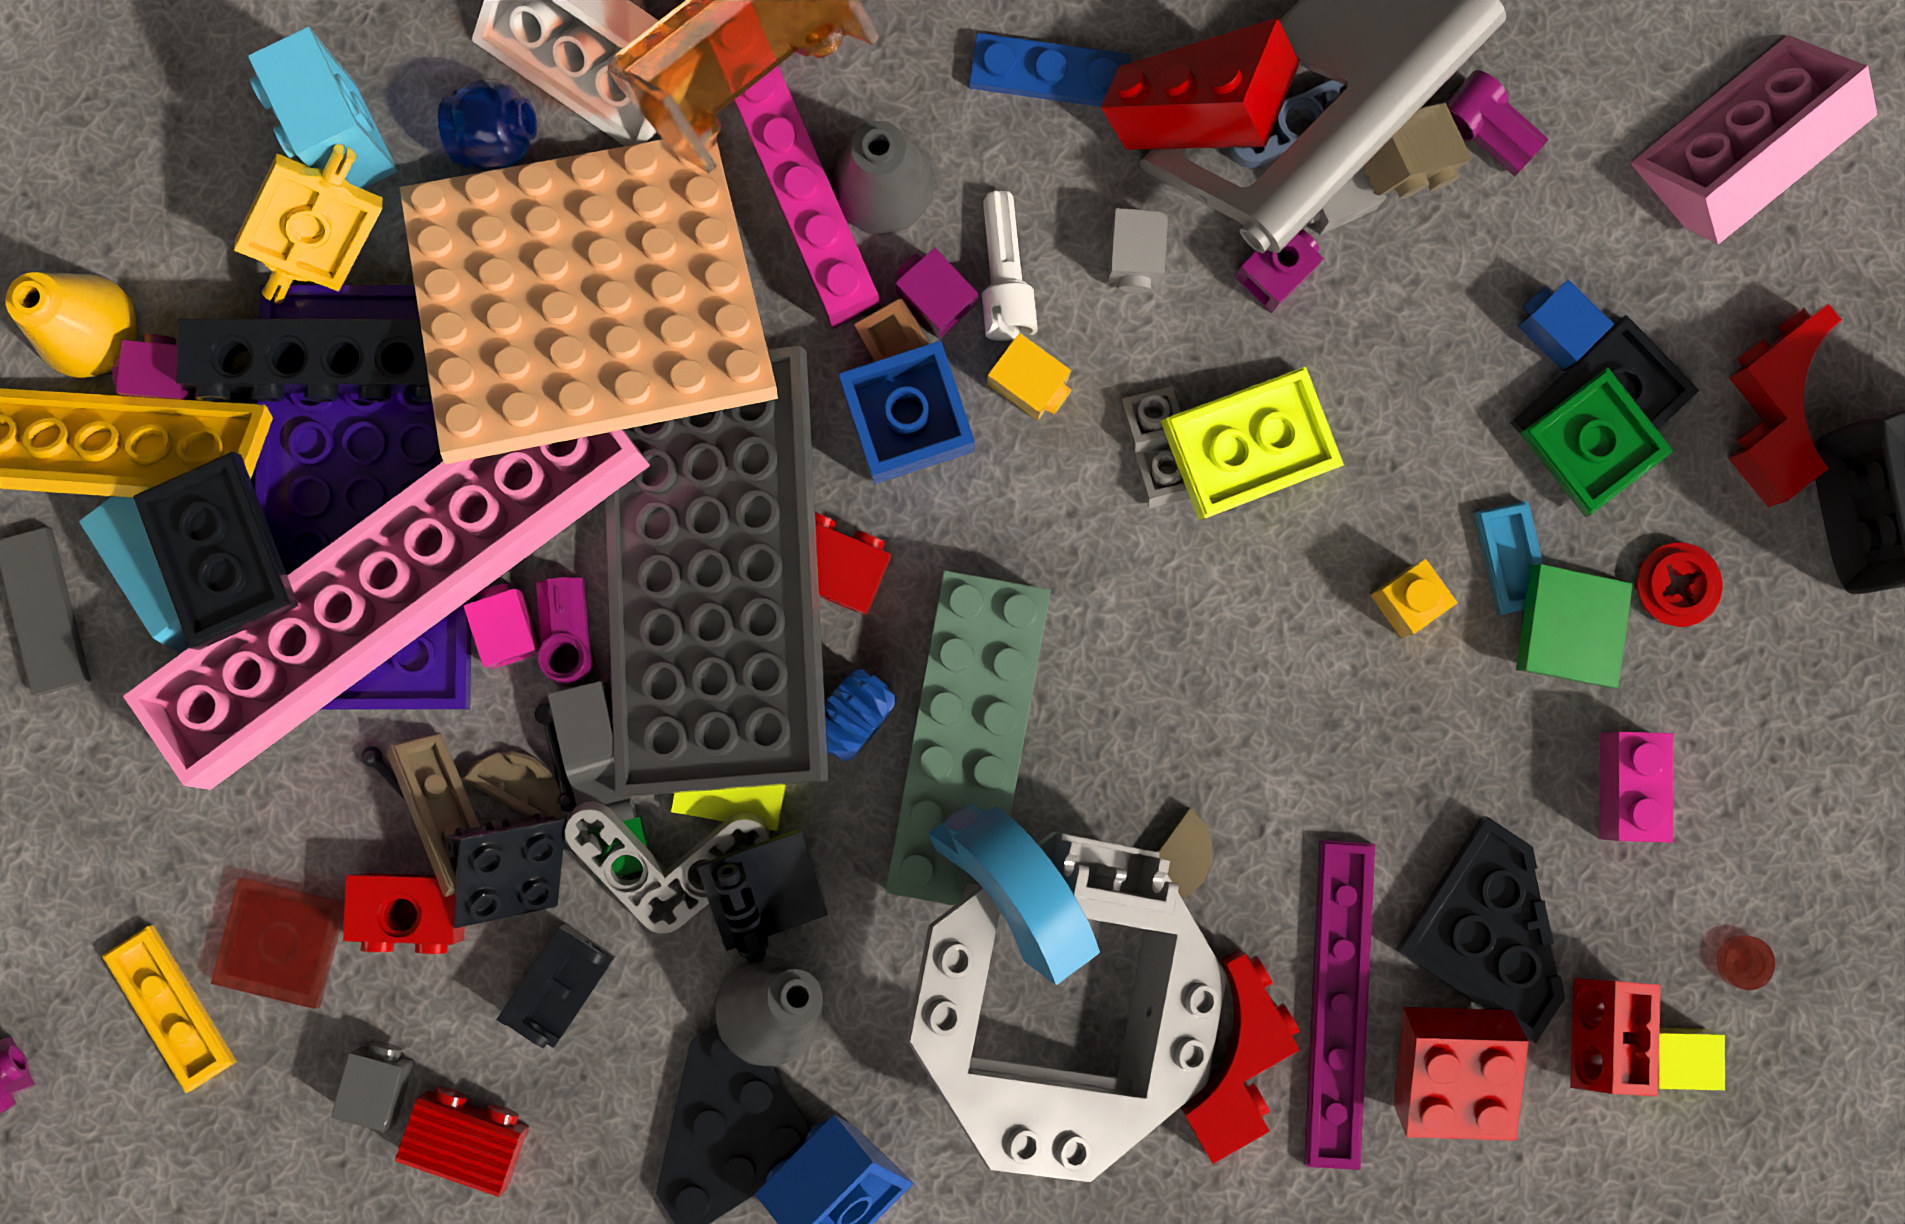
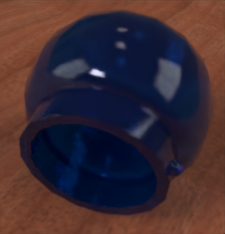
(486, 124)

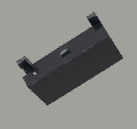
(556, 987)

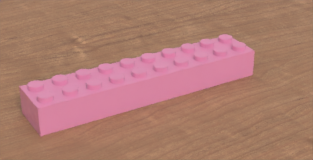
(372, 598)

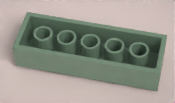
(967, 723)

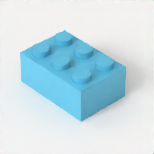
(318, 107)

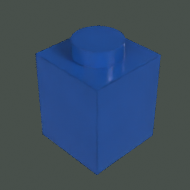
(1564, 323)

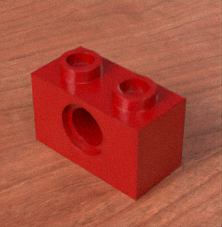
(372, 917)

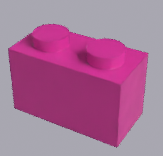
(1636, 787)

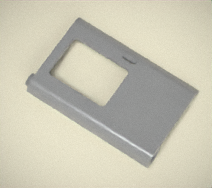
(1390, 60)

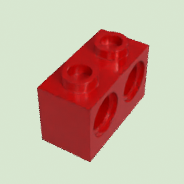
(1615, 1037)

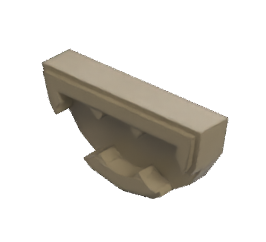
(518, 782)
(1189, 853)

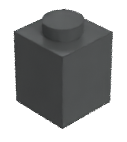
(373, 1086)

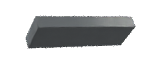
(42, 612)

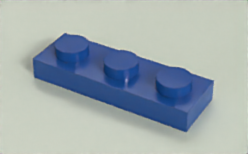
(1044, 69)

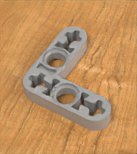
(655, 879)

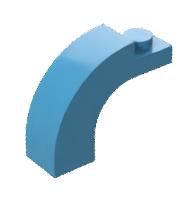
(1023, 885)

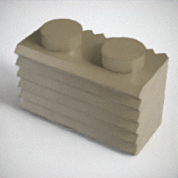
(1419, 155)

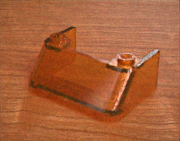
(715, 52)

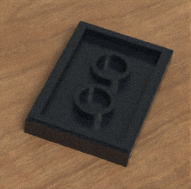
(1635, 362)
(215, 551)

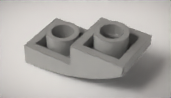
(1152, 452)

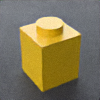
(1030, 378)
(1413, 598)

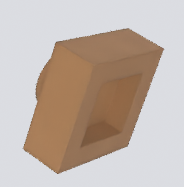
(891, 331)

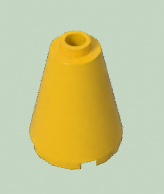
(72, 320)

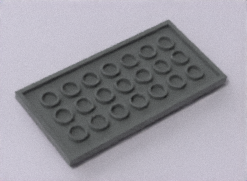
(719, 600)

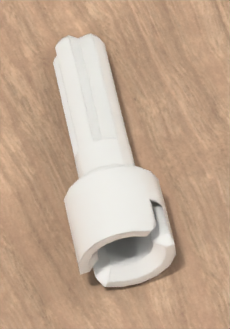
(1008, 299)

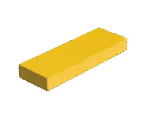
(169, 1008)

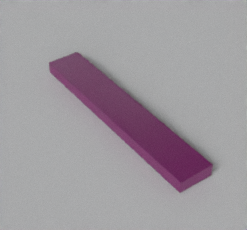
(1339, 1005)

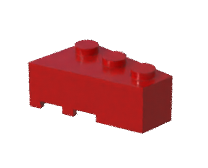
(1205, 92)

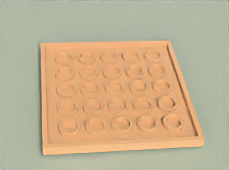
(582, 298)

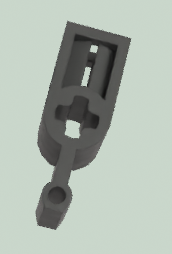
(587, 747)

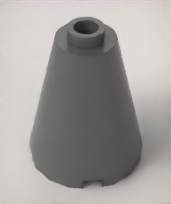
(882, 179)
(768, 1011)

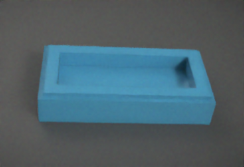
(1508, 552)

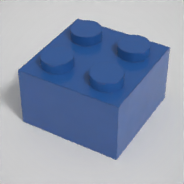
(907, 412)

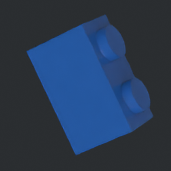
(833, 1179)

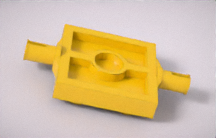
(308, 223)

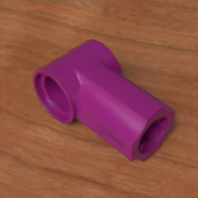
(1485, 116)
(564, 625)

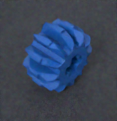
(856, 713)

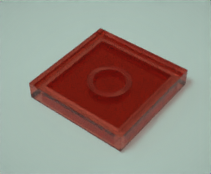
(278, 943)

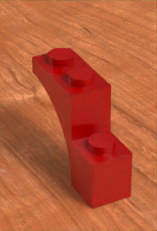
(1779, 451)
(1225, 1111)

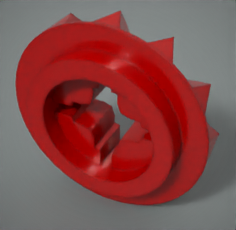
(1702, 591)

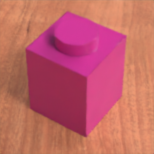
(502, 626)

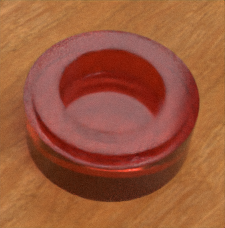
(1745, 962)

